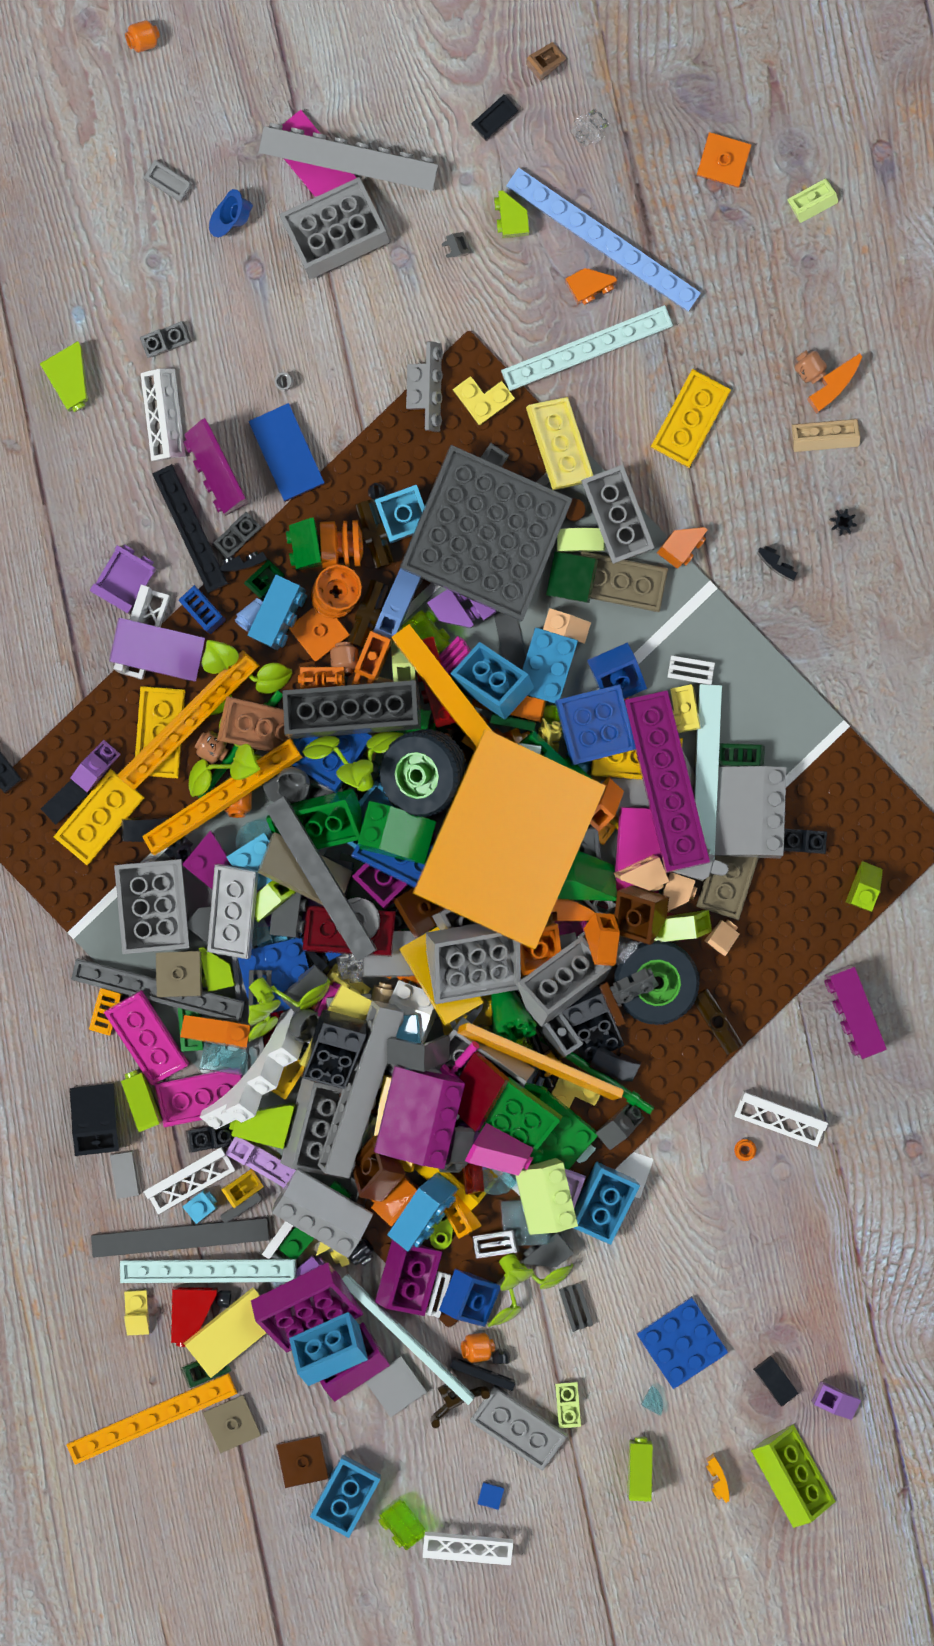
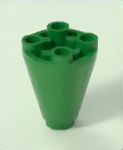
(510, 1017)

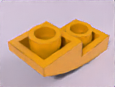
(720, 1484)

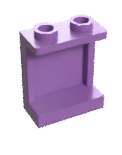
(123, 577)

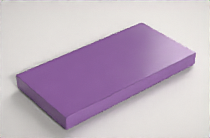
(156, 649)

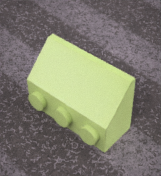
(546, 1198)

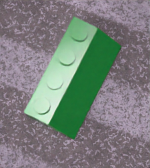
(328, 818)

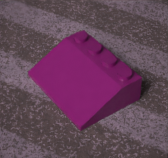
(215, 468)
(419, 1116)
(303, 1304)

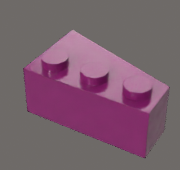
(204, 857)

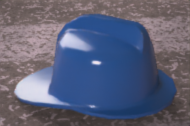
(230, 213)

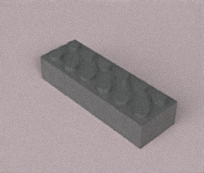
(352, 709)

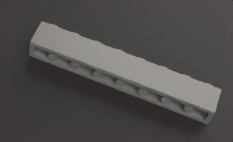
(348, 158)
(360, 1092)

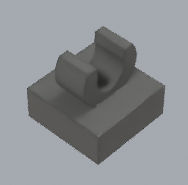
(458, 245)

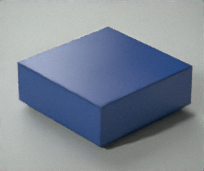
(490, 1495)

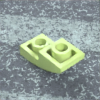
(580, 540)
(568, 1405)

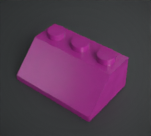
(408, 1278)
(351, 1378)

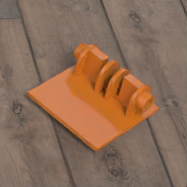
(321, 677)

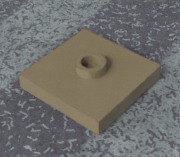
(178, 974)
(232, 1423)

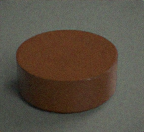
(576, 510)
(463, 1245)

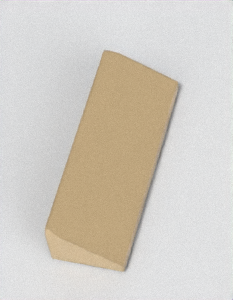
(825, 435)

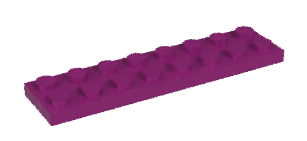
(666, 782)

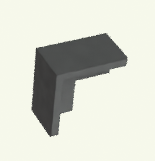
(418, 1055)

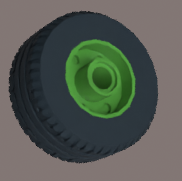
(422, 772)
(678, 983)

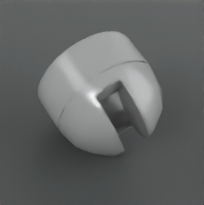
(280, 383)

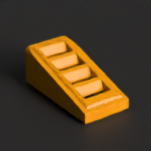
(108, 993)
(463, 1220)

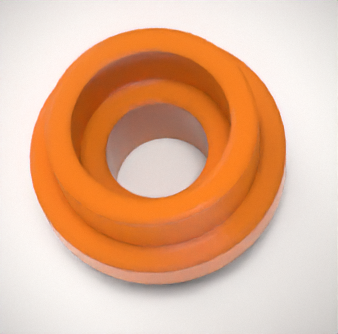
(752, 1150)

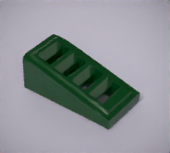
(750, 747)
(188, 1377)

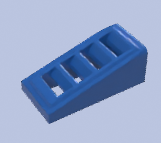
(217, 621)

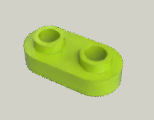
(444, 1228)

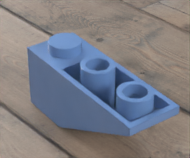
(397, 604)

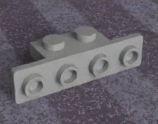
(425, 386)

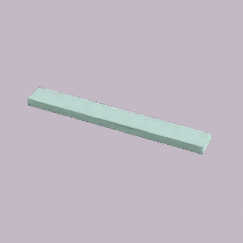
(587, 348)
(708, 760)
(207, 1270)
(417, 1348)

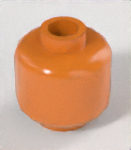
(142, 36)
(241, 807)
(477, 1347)

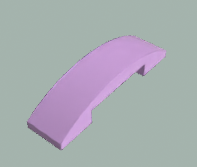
(260, 1161)

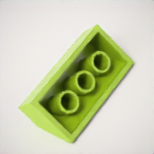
(793, 1476)

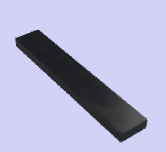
(190, 528)

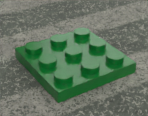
(523, 1116)
(567, 1139)

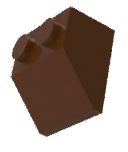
(640, 913)
(376, 1173)

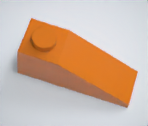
(215, 1031)

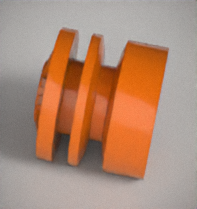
(340, 543)
(343, 582)

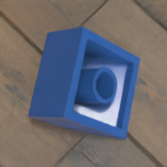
(617, 668)
(469, 1298)

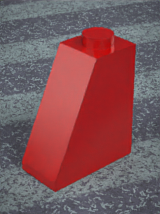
(189, 1311)

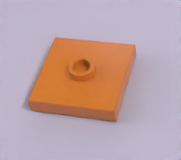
(723, 160)
(318, 633)

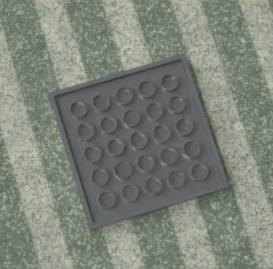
(486, 533)

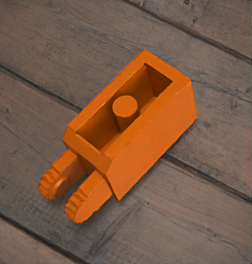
(372, 657)

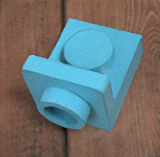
(200, 1205)

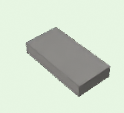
(167, 181)
(124, 1175)

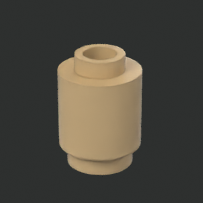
(382, 992)

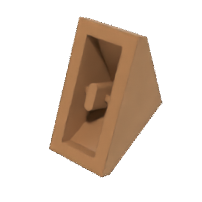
(545, 60)

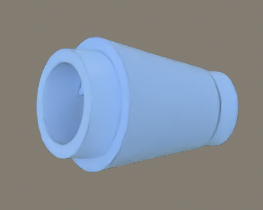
(248, 614)

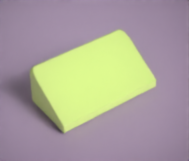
(813, 200)

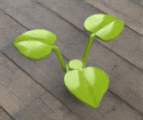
(220, 656)
(241, 768)
(356, 773)
(264, 996)
(518, 1273)

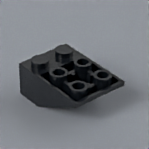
(593, 1024)
(334, 1049)
(94, 1119)

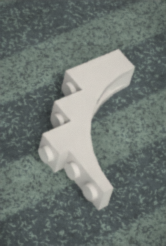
(264, 1075)

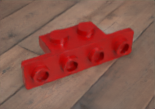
(439, 712)

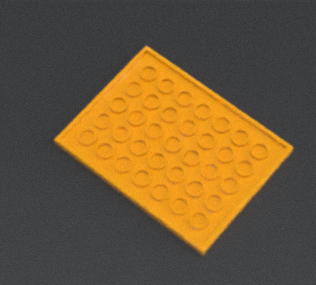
(509, 839)

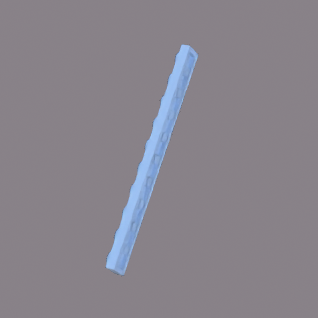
(603, 239)

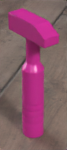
(463, 1058)

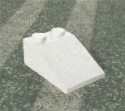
(414, 1001)

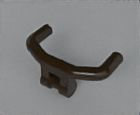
(452, 1403)

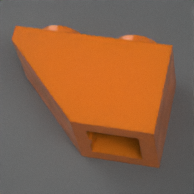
(588, 283)
(680, 544)
(607, 805)
(603, 938)

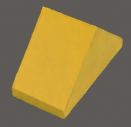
(242, 1188)

